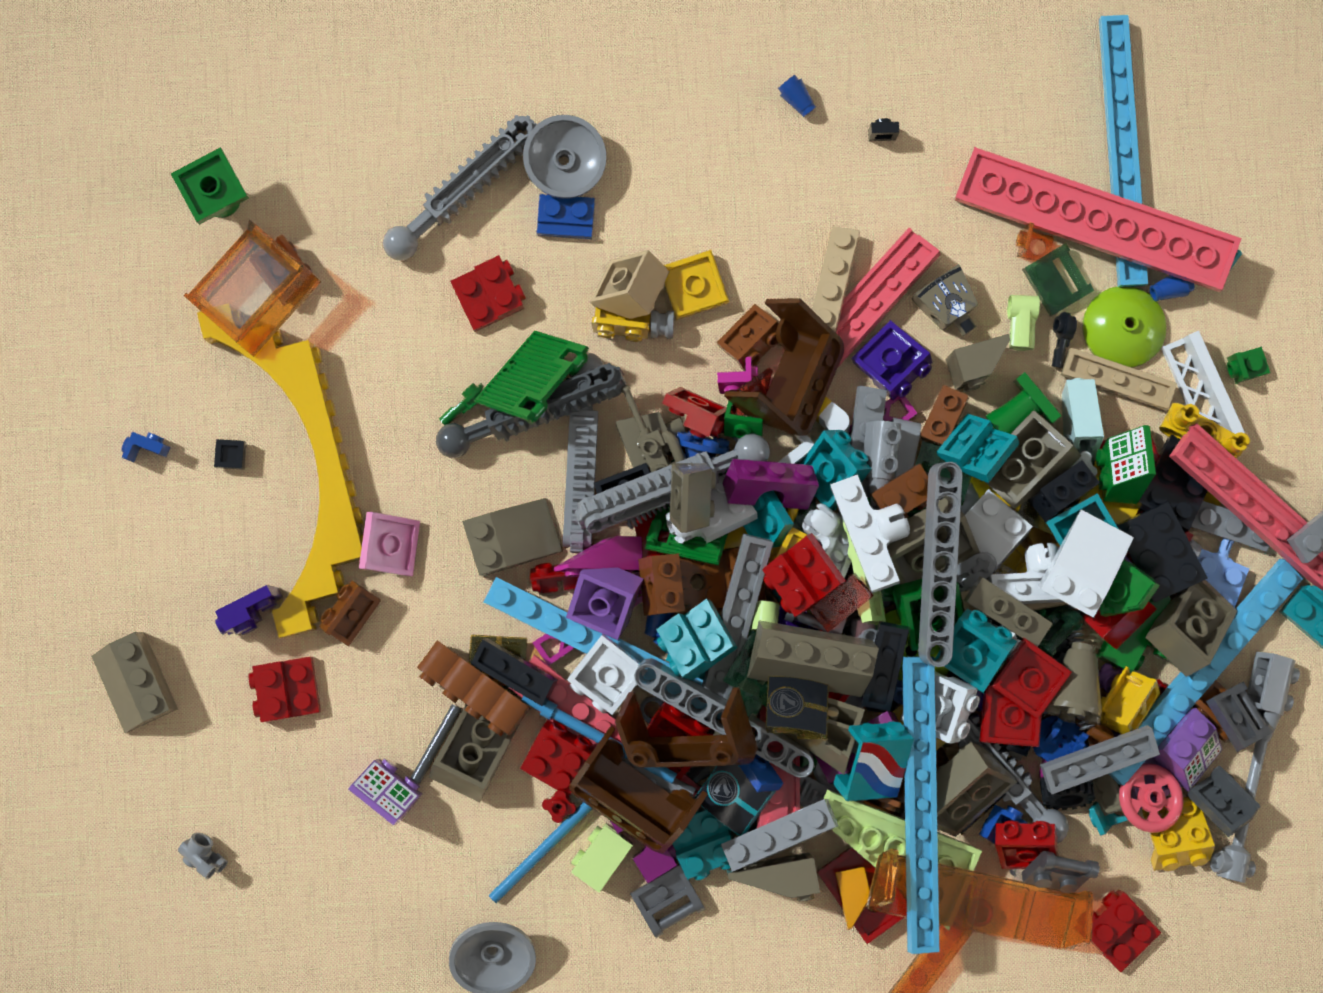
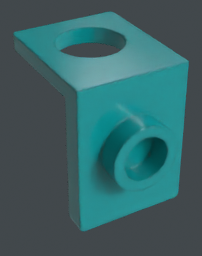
(1102, 822)

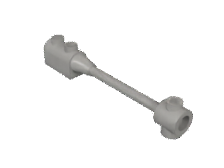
(882, 449)
(1269, 693)

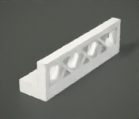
(1208, 380)

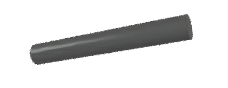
(435, 743)

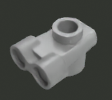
(198, 855)

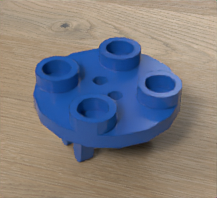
(698, 445)
(1051, 738)

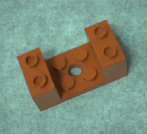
(668, 584)

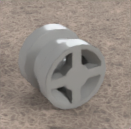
(662, 324)

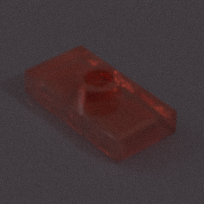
(841, 602)

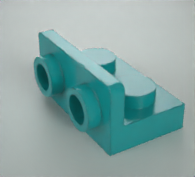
(772, 520)
(1306, 612)

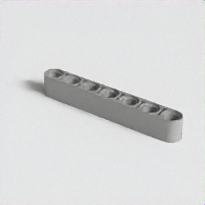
(949, 551)
(715, 705)

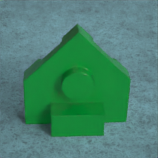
(1129, 591)

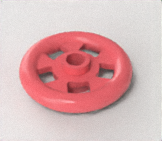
(1131, 806)

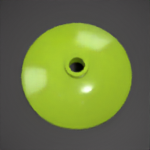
(1110, 337)

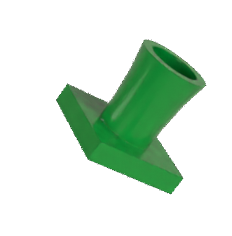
(210, 187)
(1016, 410)

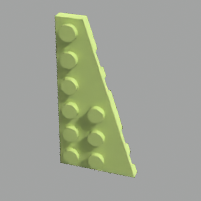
(876, 831)

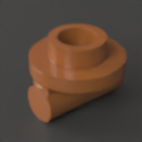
(1098, 734)

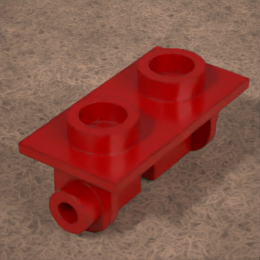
(546, 579)

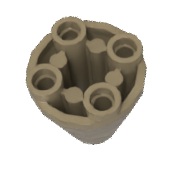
(1081, 691)

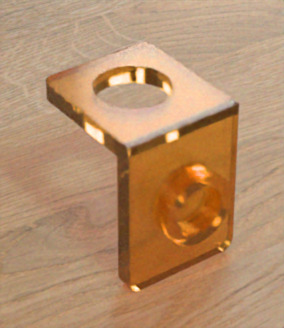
(1024, 239)

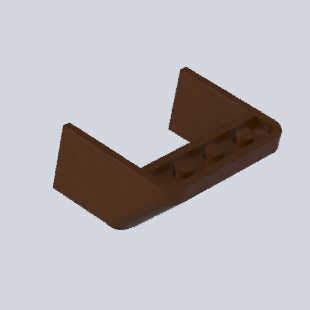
(803, 373)
(734, 748)
(632, 798)

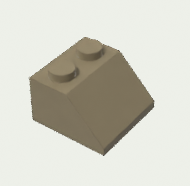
(975, 362)
(691, 496)

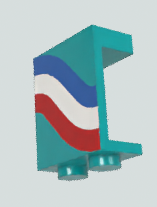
(877, 763)

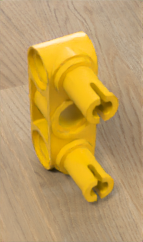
(1181, 417)

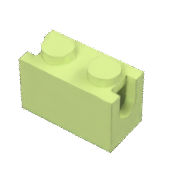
(601, 857)

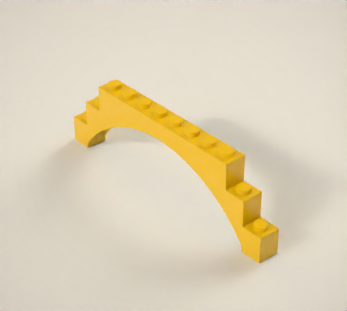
(338, 527)

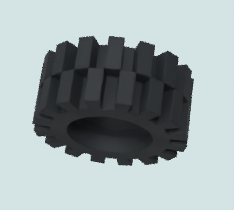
(1068, 798)

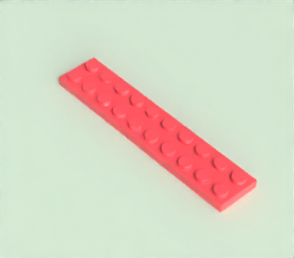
(1098, 219)

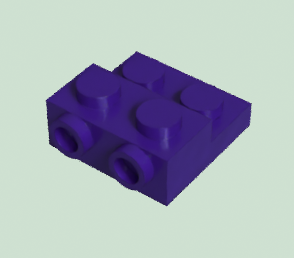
(893, 360)
(244, 613)

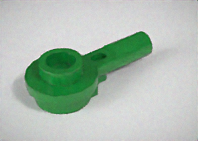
(467, 403)

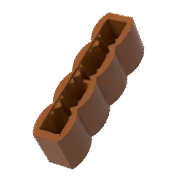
(473, 688)

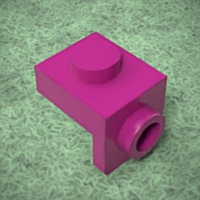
(733, 380)

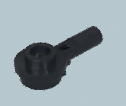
(1065, 328)

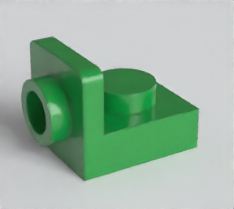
(1247, 365)

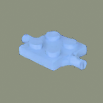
(1223, 572)

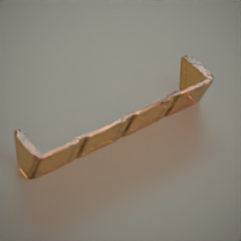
(990, 904)

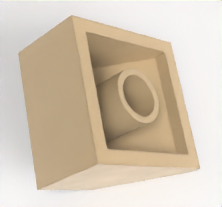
(631, 285)

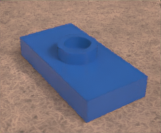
(762, 775)

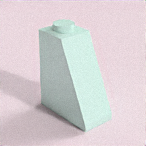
(1082, 415)

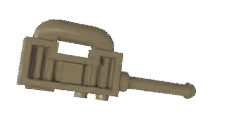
(652, 441)

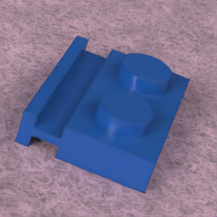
(565, 217)

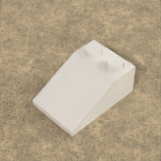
(995, 530)
(1086, 563)

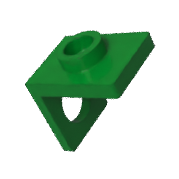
(739, 425)

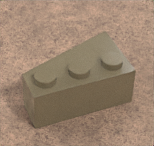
(839, 742)

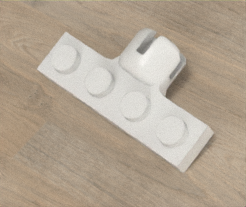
(829, 531)
(871, 531)
(1025, 585)

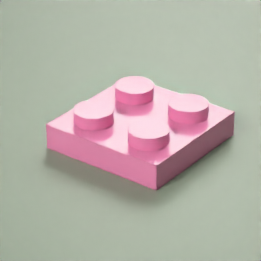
(389, 544)

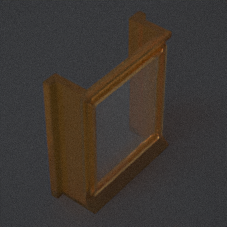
(253, 289)

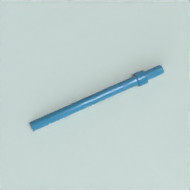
(551, 711)
(555, 837)

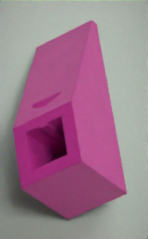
(607, 553)

